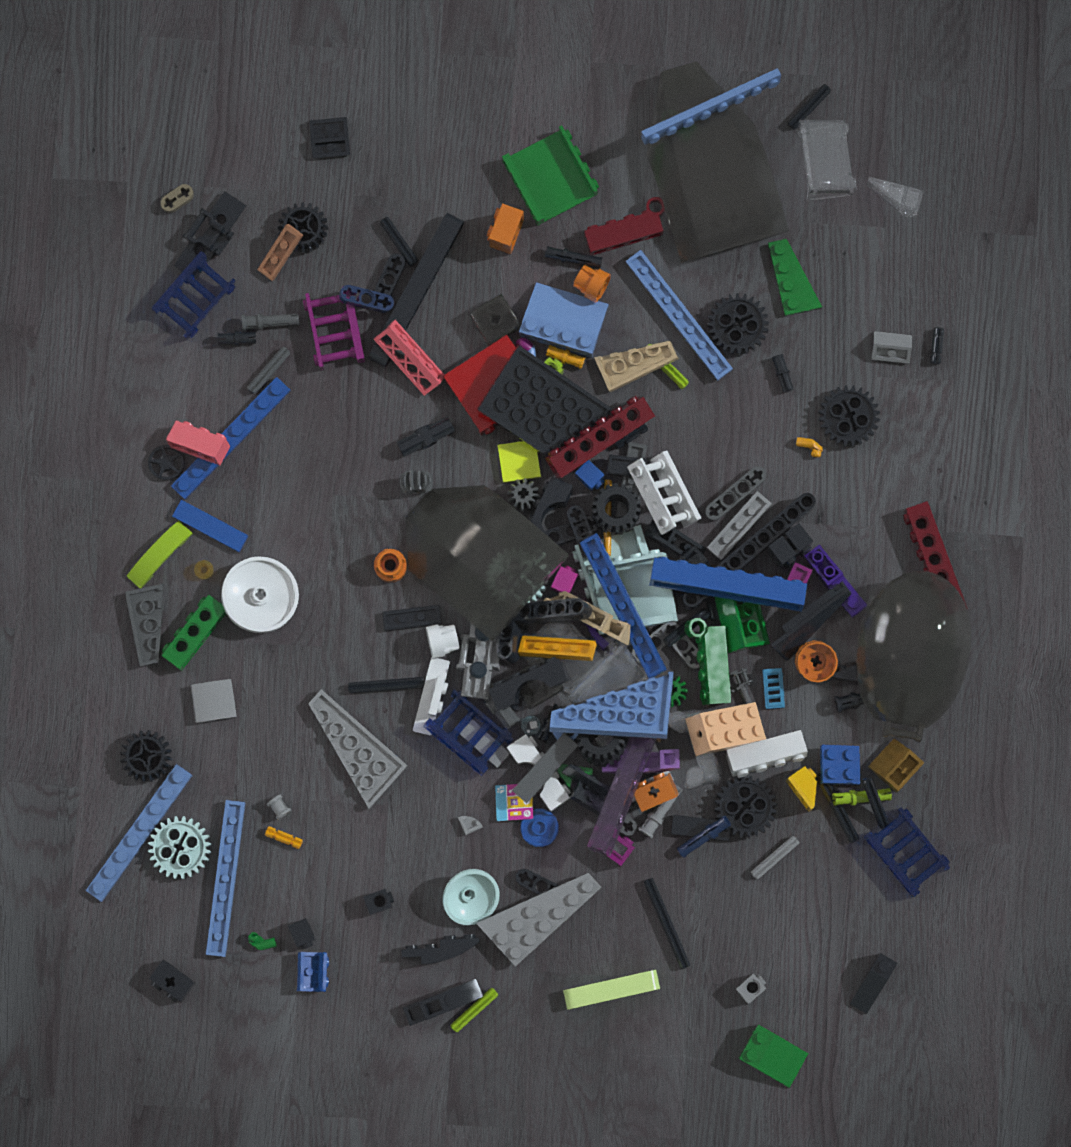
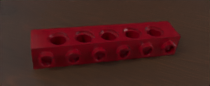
(642, 414)
(923, 512)

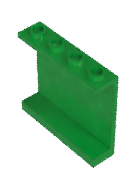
(551, 176)

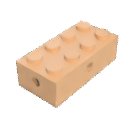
(725, 728)

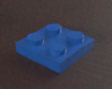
(840, 764)

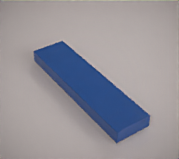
(210, 526)

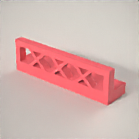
(402, 341)

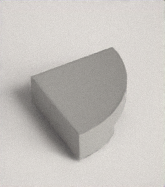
(469, 824)

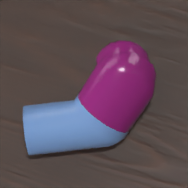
(527, 345)

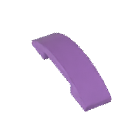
(658, 762)

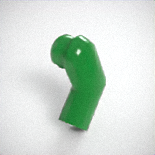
(260, 943)

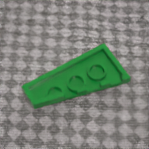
(793, 285)

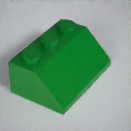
(742, 623)

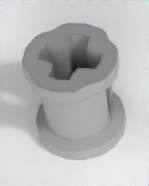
(279, 807)

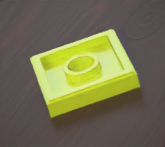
(518, 461)

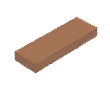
(280, 252)

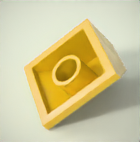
(804, 786)

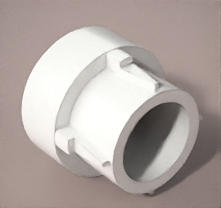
(442, 640)

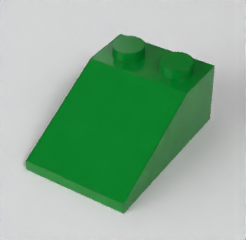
(773, 1056)

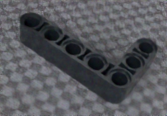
(536, 616)

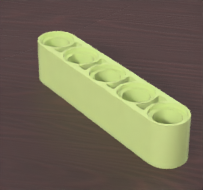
(611, 989)

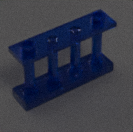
(175, 292)
(450, 739)
(900, 870)

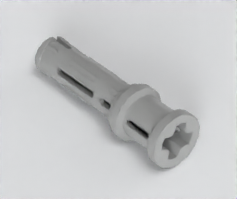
(655, 818)

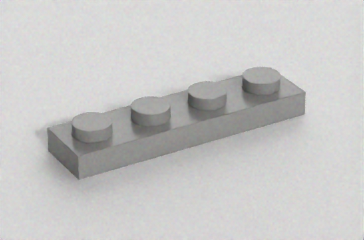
(739, 526)

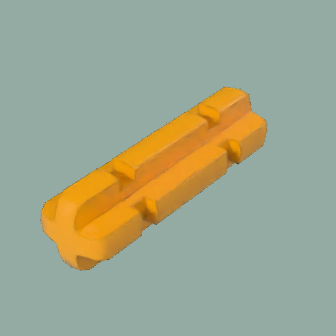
(283, 837)

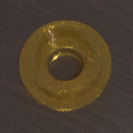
(203, 563)

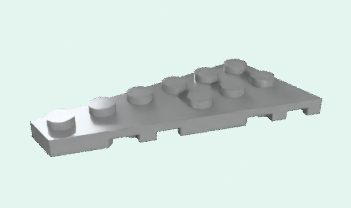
(531, 922)

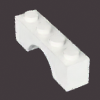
(524, 752)

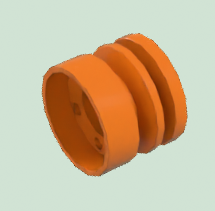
(821, 671)

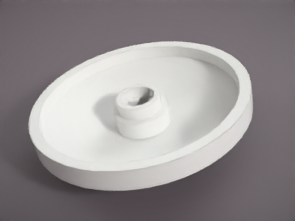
(260, 594)

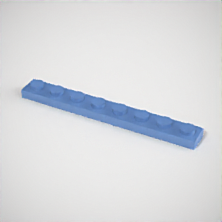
(705, 109)
(679, 315)
(139, 833)
(225, 878)

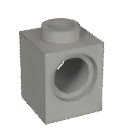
(742, 989)

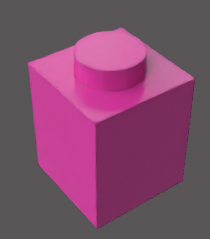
(564, 580)

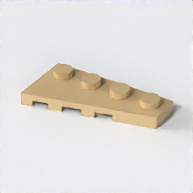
(628, 366)

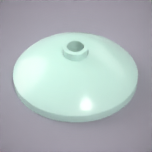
(477, 904)

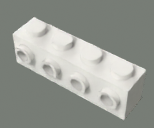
(766, 753)

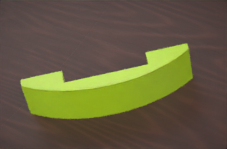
(158, 554)

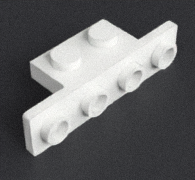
(431, 695)

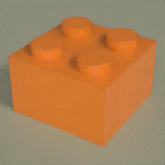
(506, 228)

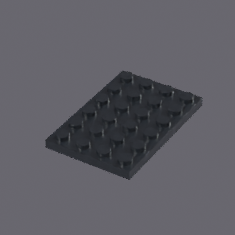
(540, 404)

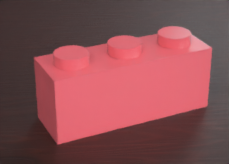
(198, 442)

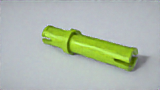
(859, 797)

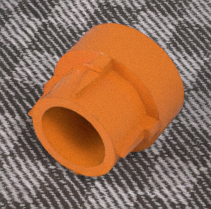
(592, 282)
(386, 556)

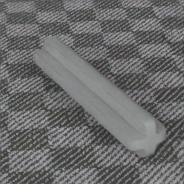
(775, 857)

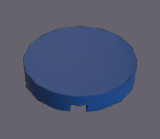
(541, 829)

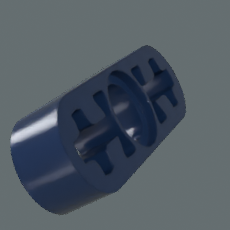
(373, 294)

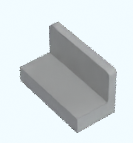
(892, 347)

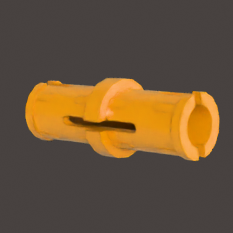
(565, 356)

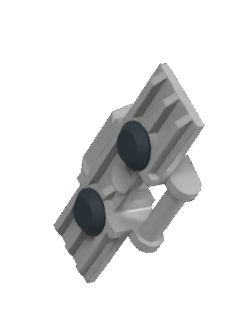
(478, 675)

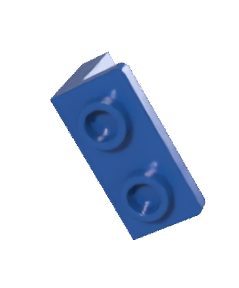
(312, 971)

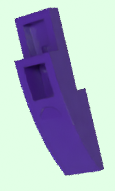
(832, 576)

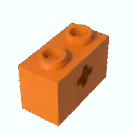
(666, 791)

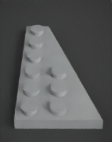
(362, 754)

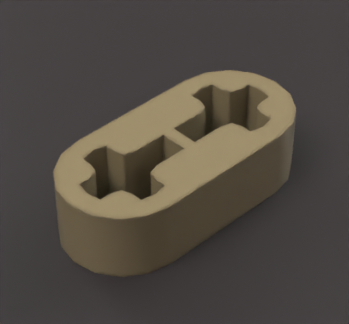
(180, 202)

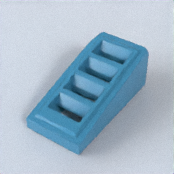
(777, 671)

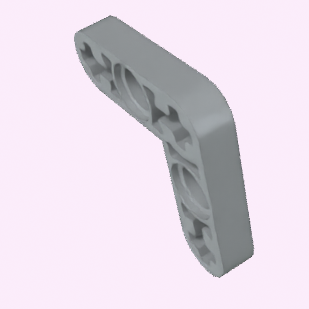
(661, 634)

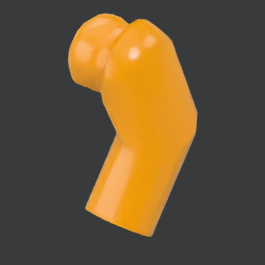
(811, 444)

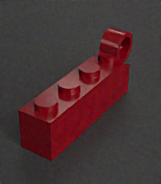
(626, 231)

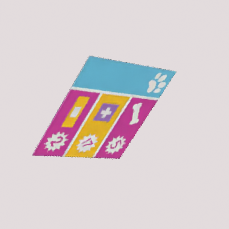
(511, 806)

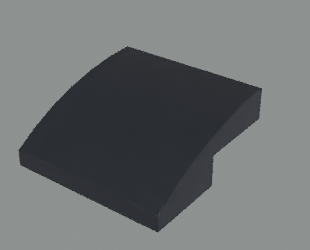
(329, 137)

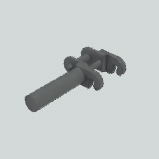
(743, 691)

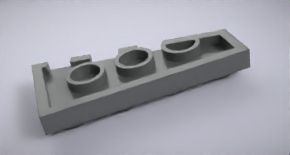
(146, 622)

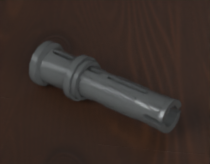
(259, 321)

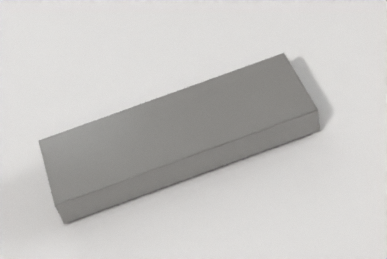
(484, 743)

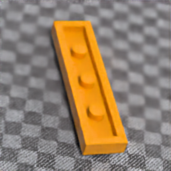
(557, 647)

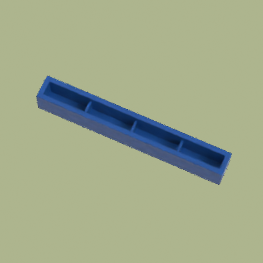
(728, 584)

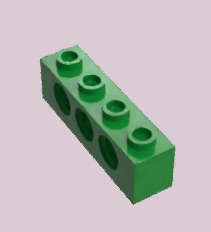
(181, 659)

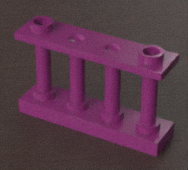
(351, 334)

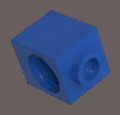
(590, 476)

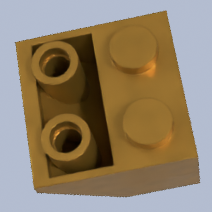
(896, 765)

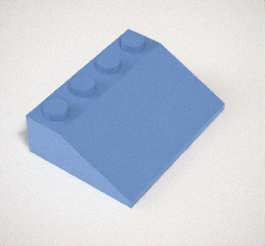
(563, 320)

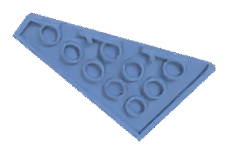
(631, 712)

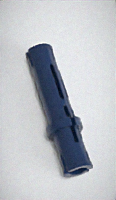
(711, 831)

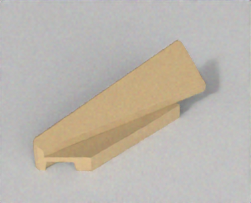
(601, 620)

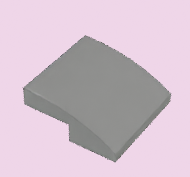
(213, 701)

